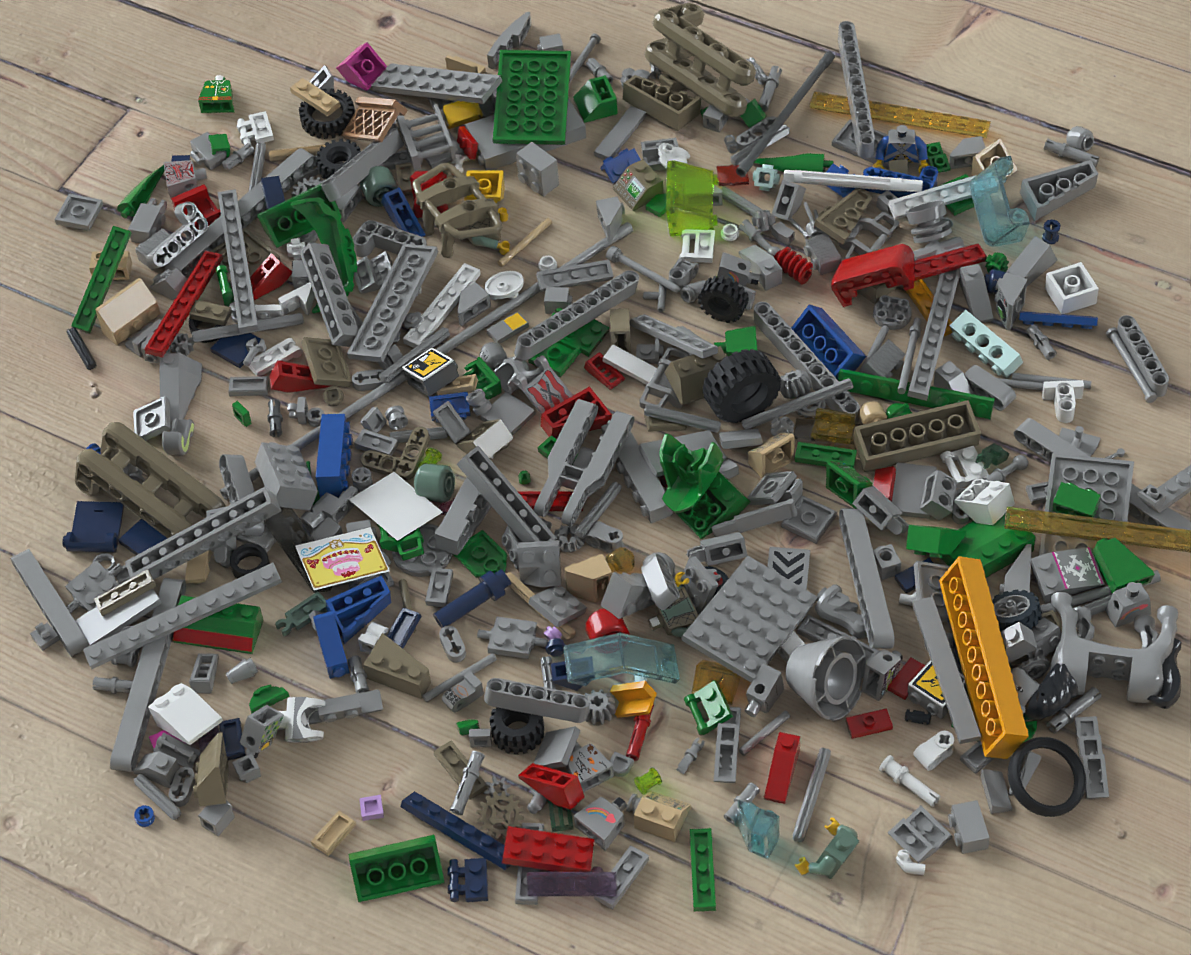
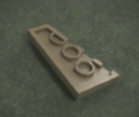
(844, 216)

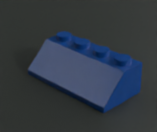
(827, 340)

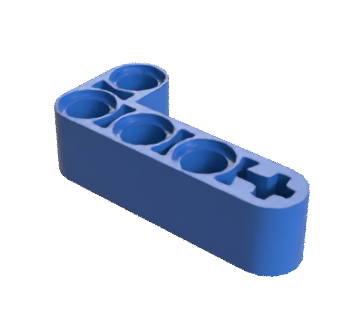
(928, 174)

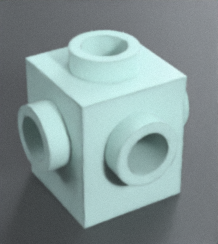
(759, 177)

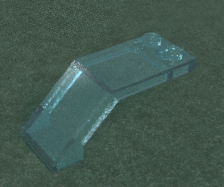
(620, 655)

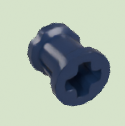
(1055, 229)

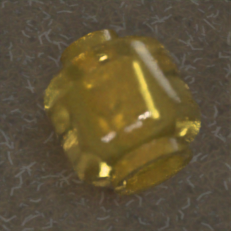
(620, 560)

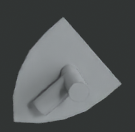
(1082, 441)

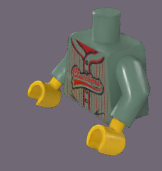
(834, 854)

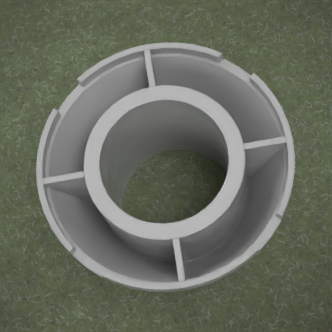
(828, 675)

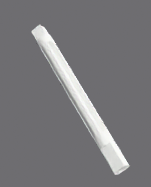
(853, 181)

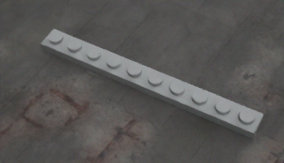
(237, 261)
(933, 335)
(182, 615)

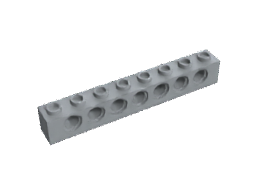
(205, 534)

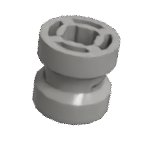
(479, 402)

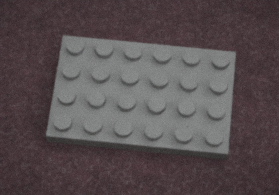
(1105, 476)
(749, 618)

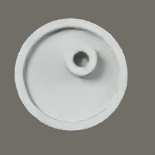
(504, 285)

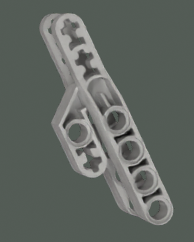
(590, 466)

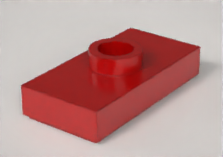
(467, 142)
(869, 723)

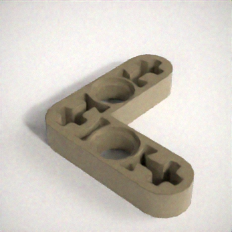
(403, 462)

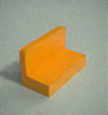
(633, 698)

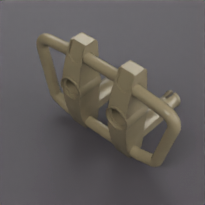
(458, 216)

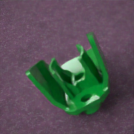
(687, 472)

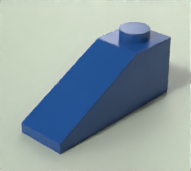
(401, 212)

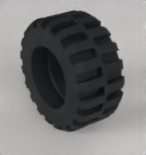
(741, 385)

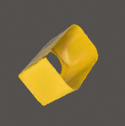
(461, 113)

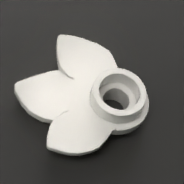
(670, 153)

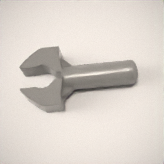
(253, 348)

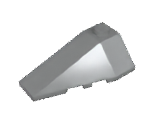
(178, 382)

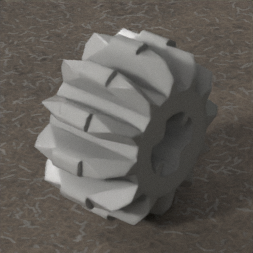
(795, 384)
(600, 707)

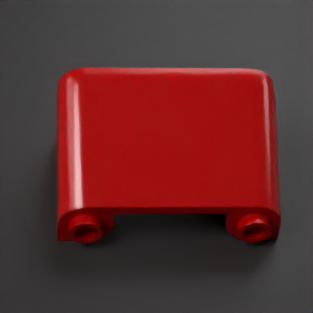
(873, 268)

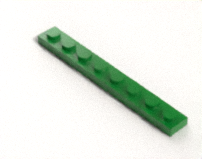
(937, 397)

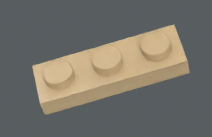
(315, 97)

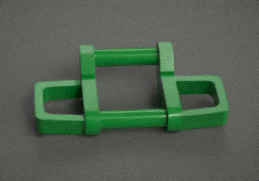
(405, 543)

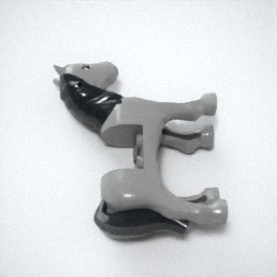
(1148, 670)

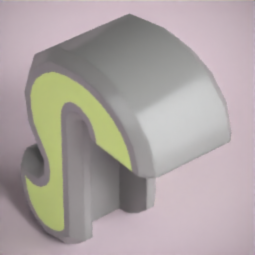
(178, 439)

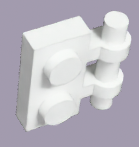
(261, 129)

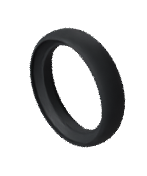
(1074, 763)

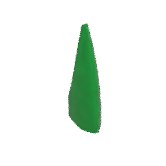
(801, 162)
(140, 193)

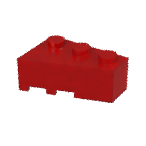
(555, 418)

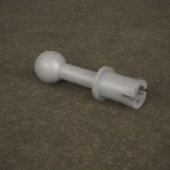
(754, 234)
(1019, 462)

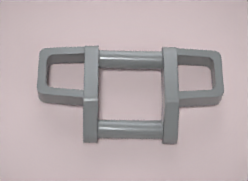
(873, 226)
(660, 391)

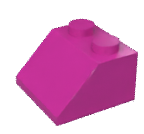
(362, 67)

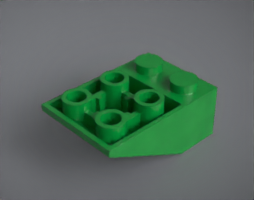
(716, 506)

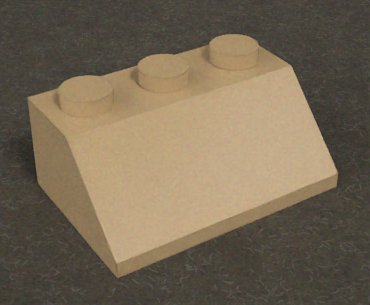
(127, 311)

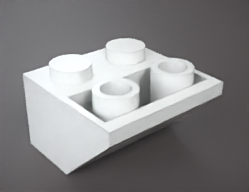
(985, 500)

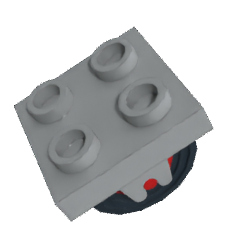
(703, 583)

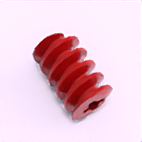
(794, 265)

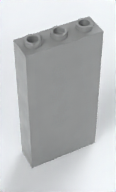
(498, 155)

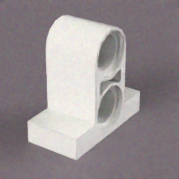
(1064, 397)

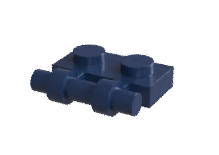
(475, 880)

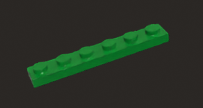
(101, 279)

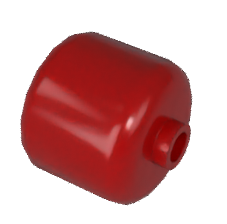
(604, 623)

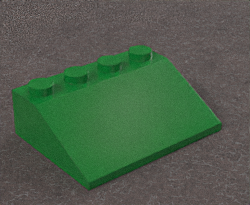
(992, 545)

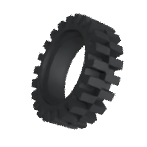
(330, 127)

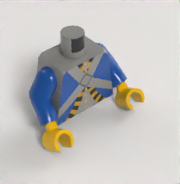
(899, 145)

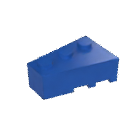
(359, 606)

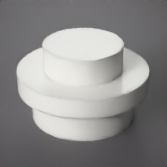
(730, 232)
(547, 263)

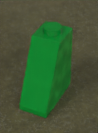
(1120, 564)

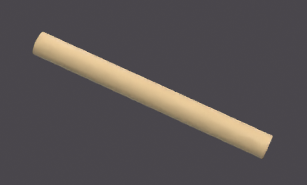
(523, 243)

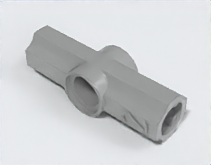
(935, 247)

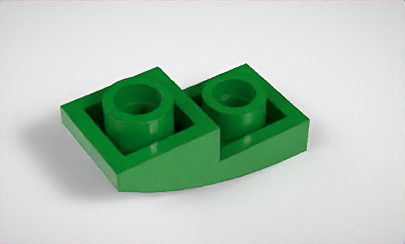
(937, 158)

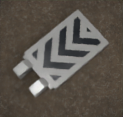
(790, 564)

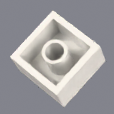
(1071, 288)

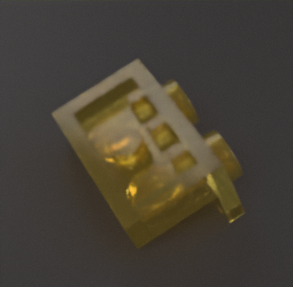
(833, 426)

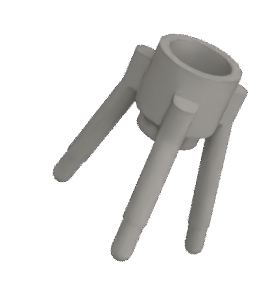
(811, 230)

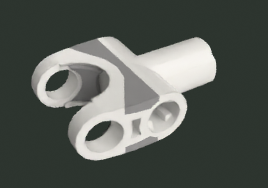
(296, 720)

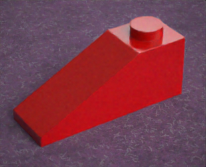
(269, 276)
(292, 378)
(782, 767)
(556, 786)

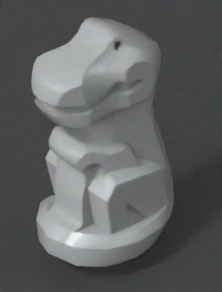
(838, 609)

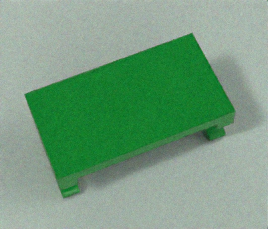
(486, 378)

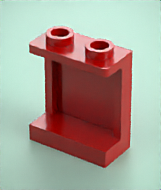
(201, 199)

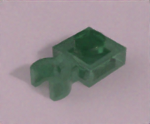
(992, 454)

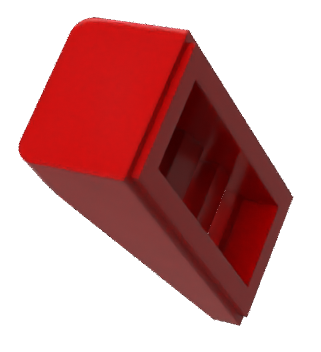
(590, 367)

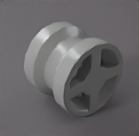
(396, 417)
(359, 475)

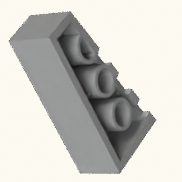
(1056, 188)
(461, 519)

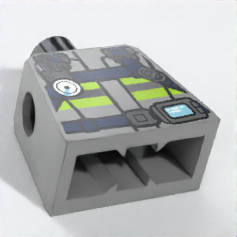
(883, 665)

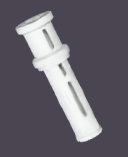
(902, 775)

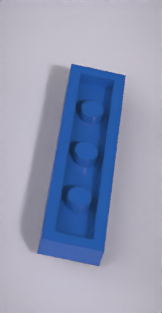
(1049, 319)

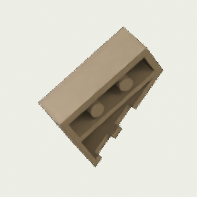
(396, 668)

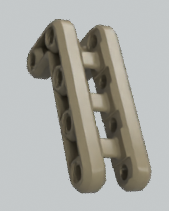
(685, 40)
(106, 472)

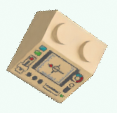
(772, 454)
(661, 815)

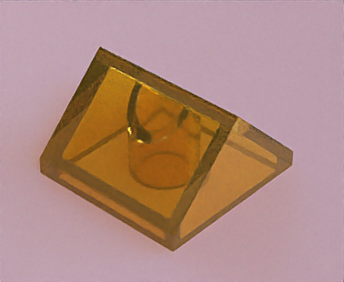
(709, 671)

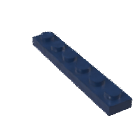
(455, 828)

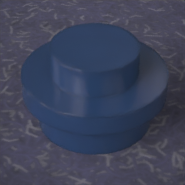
(555, 647)

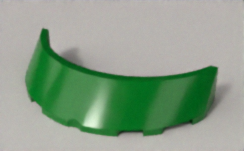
(335, 235)

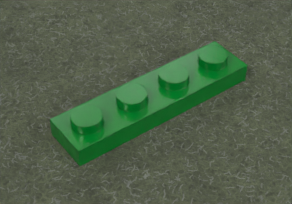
(702, 870)

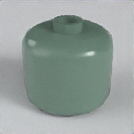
(377, 184)
(435, 482)

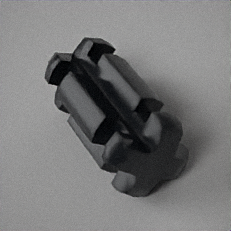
(918, 716)

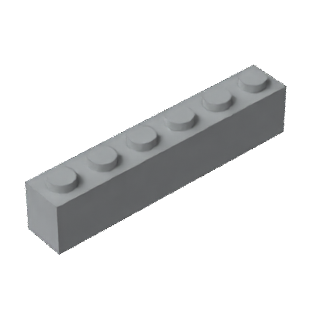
(641, 480)
(504, 497)

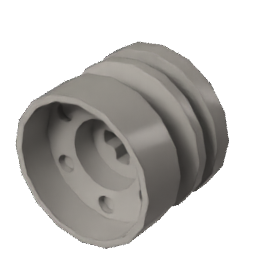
(930, 225)

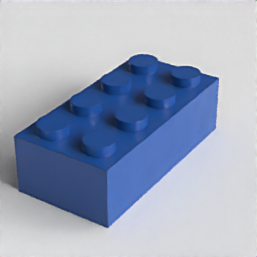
(333, 454)

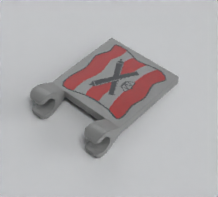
(545, 389)

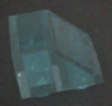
(758, 828)

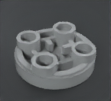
(892, 312)

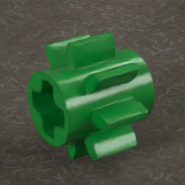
(997, 261)

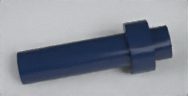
(491, 587)

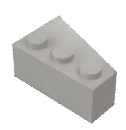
(626, 594)

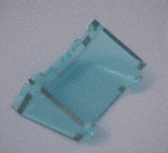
(996, 219)

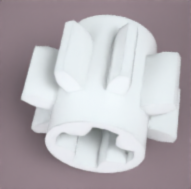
(295, 248)

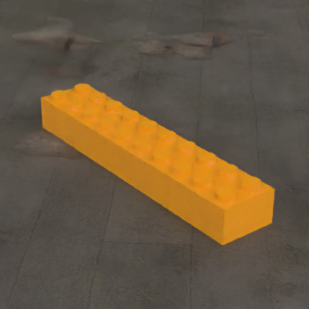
(983, 658)

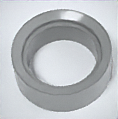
(105, 556)

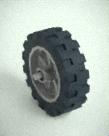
(1017, 607)

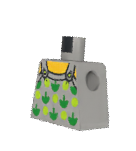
(260, 729)

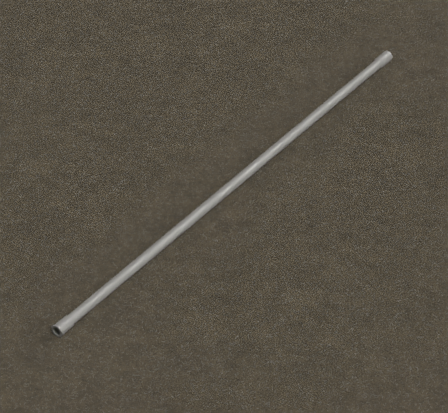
(623, 231)

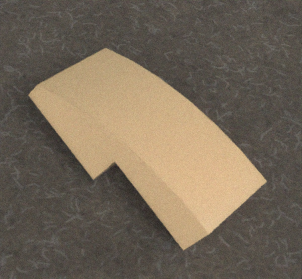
(198, 569)

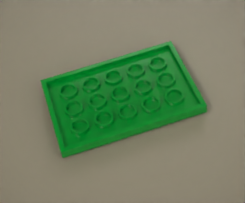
(532, 97)

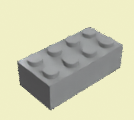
(286, 475)

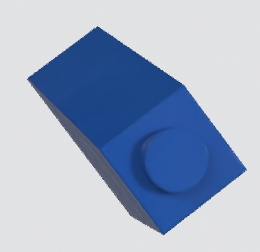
(331, 644)

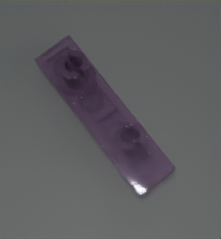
(572, 883)

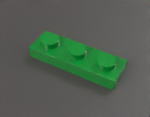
(821, 454)

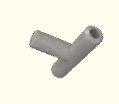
(660, 296)

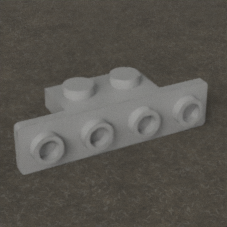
(347, 707)

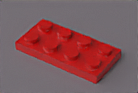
(547, 850)

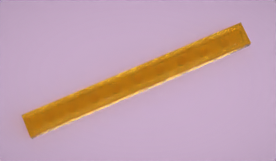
(905, 115)
(1097, 529)

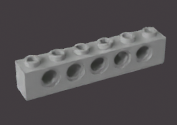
(330, 294)

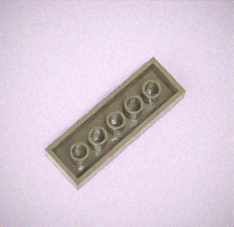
(916, 435)

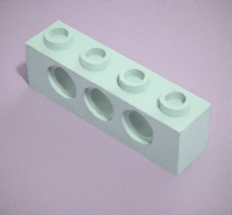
(967, 324)

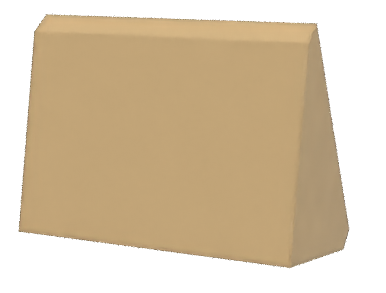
(988, 156)

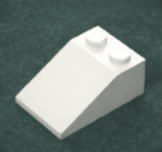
(184, 714)

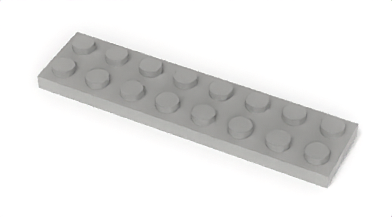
(437, 83)
(392, 303)

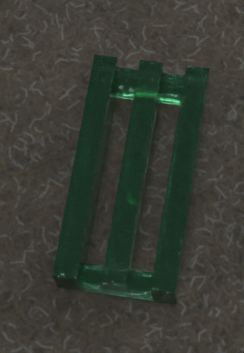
(562, 827)

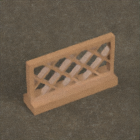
(375, 107)

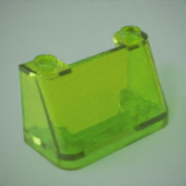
(689, 198)

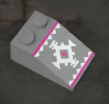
(1066, 572)

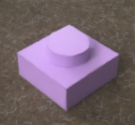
(371, 807)

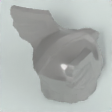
(511, 368)

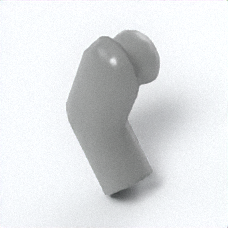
(537, 802)

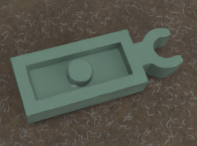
(299, 615)

